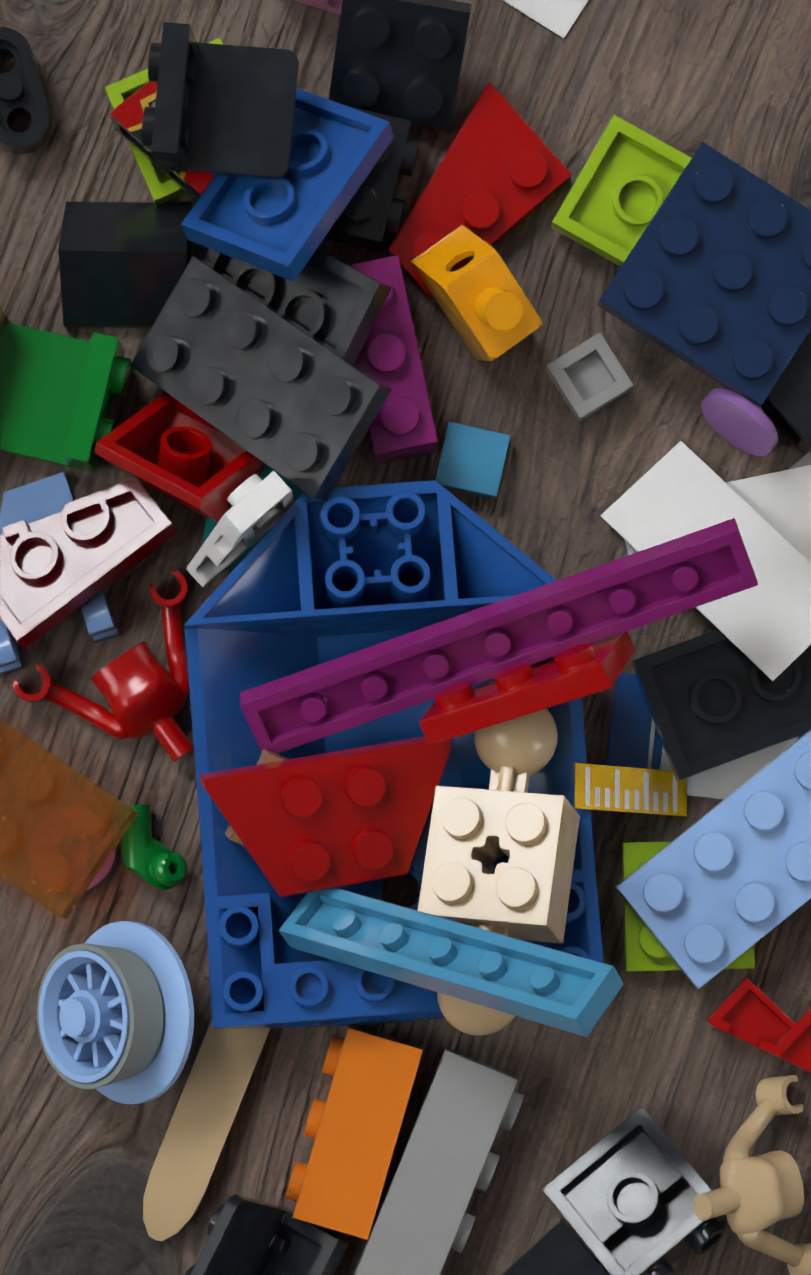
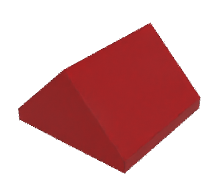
(180, 456)

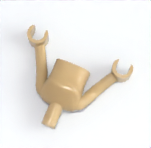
(762, 1187)

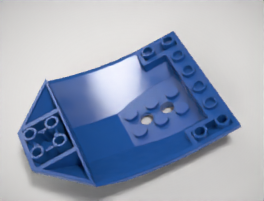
(306, 594)

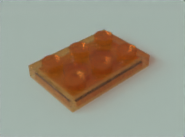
(53, 823)

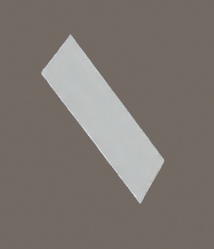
(686, 496)

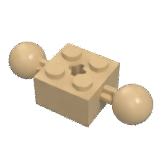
(479, 826)

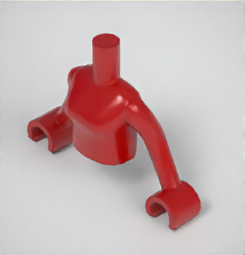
(135, 686)

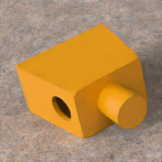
(479, 298)

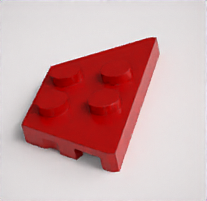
(332, 813)

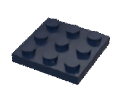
(721, 276)

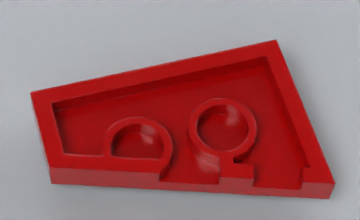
(485, 182)
(527, 688)

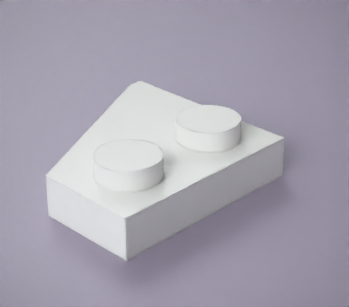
(254, 511)

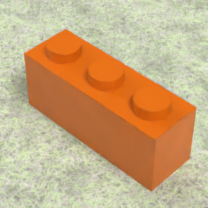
(354, 1131)

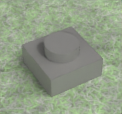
(589, 377)

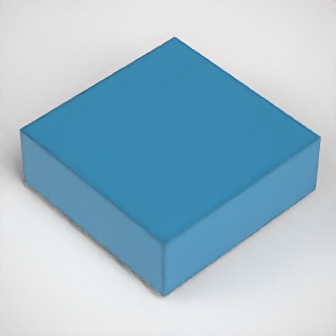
(472, 460)

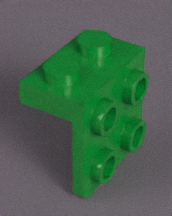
(58, 394)

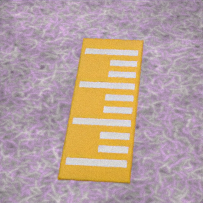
(629, 790)

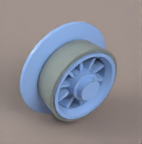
(117, 1013)

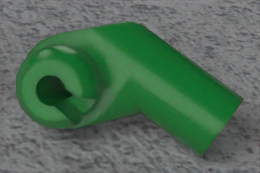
(147, 856)

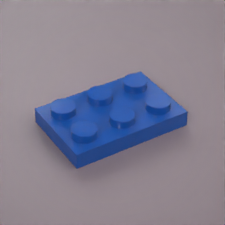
(286, 219)

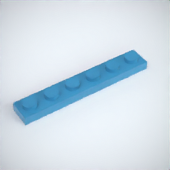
(454, 959)

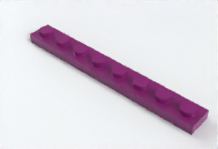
(499, 636)

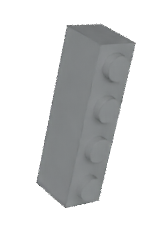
(440, 1169)

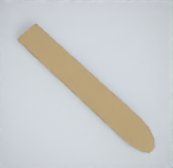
(199, 1127)

